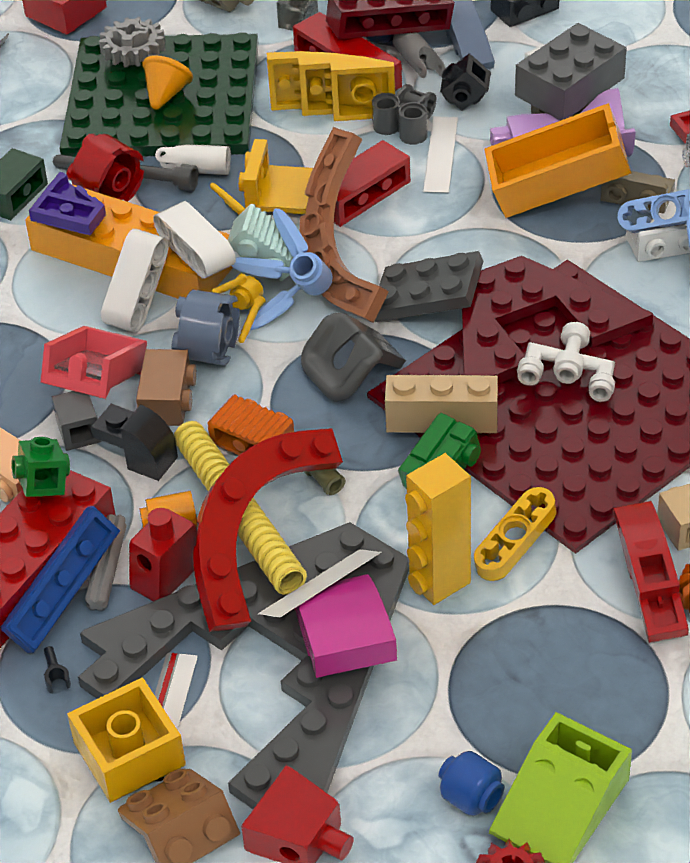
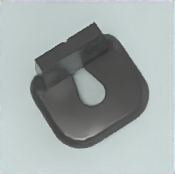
(328, 339)

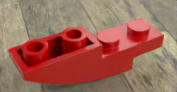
(651, 571)

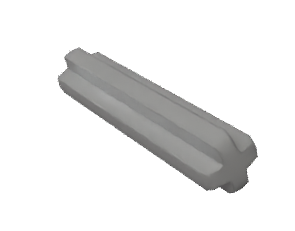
(104, 572)

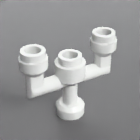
(569, 363)

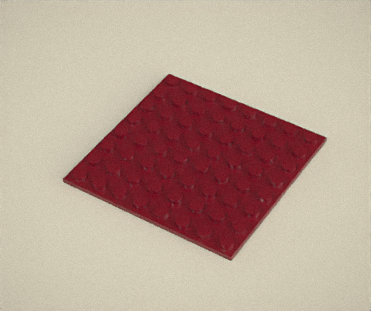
(566, 441)

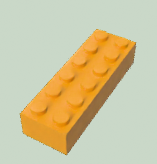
(103, 247)

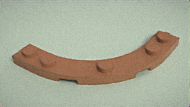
(317, 227)

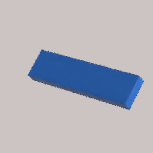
(60, 579)

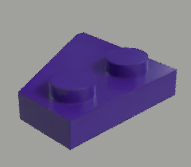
(67, 207)

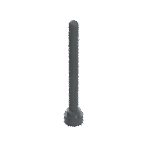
(184, 177)

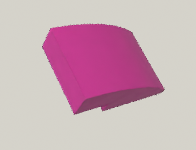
(346, 627)

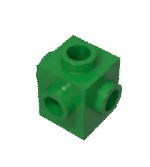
(41, 467)

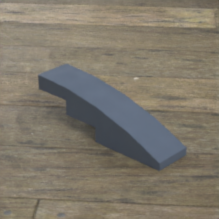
(468, 33)

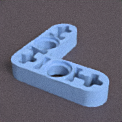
(681, 217)

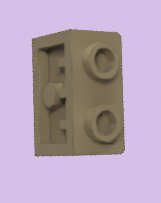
(637, 186)

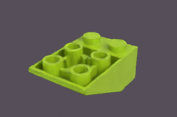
(563, 790)

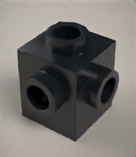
(465, 82)

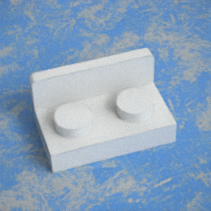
(659, 242)

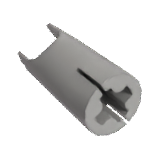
(418, 53)

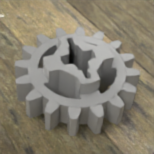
(131, 41)

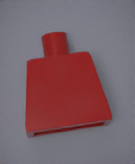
(161, 554)
(295, 822)

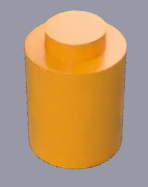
(180, 503)

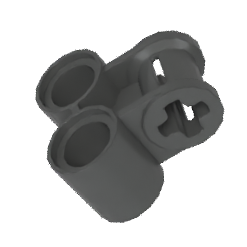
(403, 113)

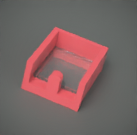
(91, 360)

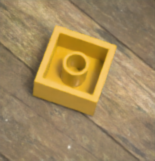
(126, 739)

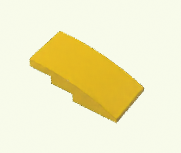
(328, 83)

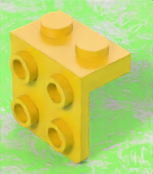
(271, 184)

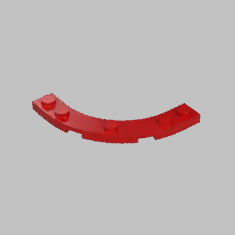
(225, 504)

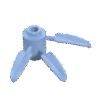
(305, 270)

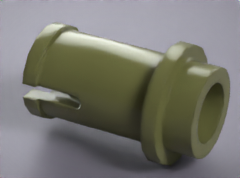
(328, 479)

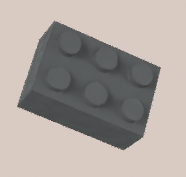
(570, 71)

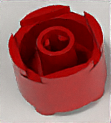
(107, 167)

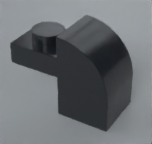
(143, 436)

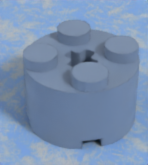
(206, 326)

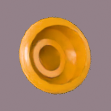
(164, 79)

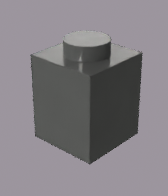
(74, 419)

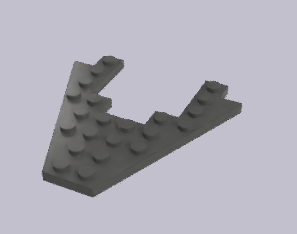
(318, 734)

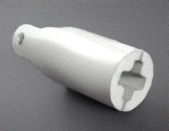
(206, 157)

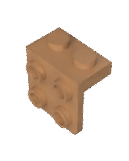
(181, 817)

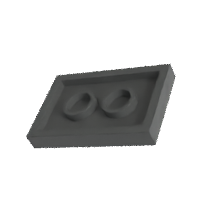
(430, 285)

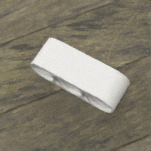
(194, 239)
(134, 280)

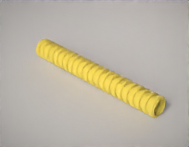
(255, 528)

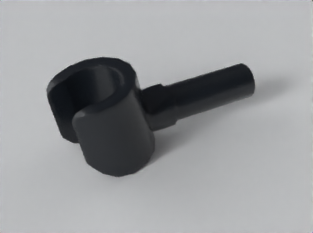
(54, 670)

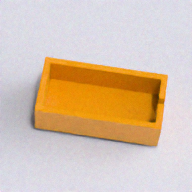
(557, 161)

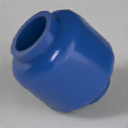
(471, 783)

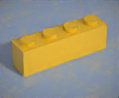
(439, 528)

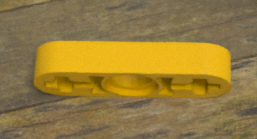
(514, 549)

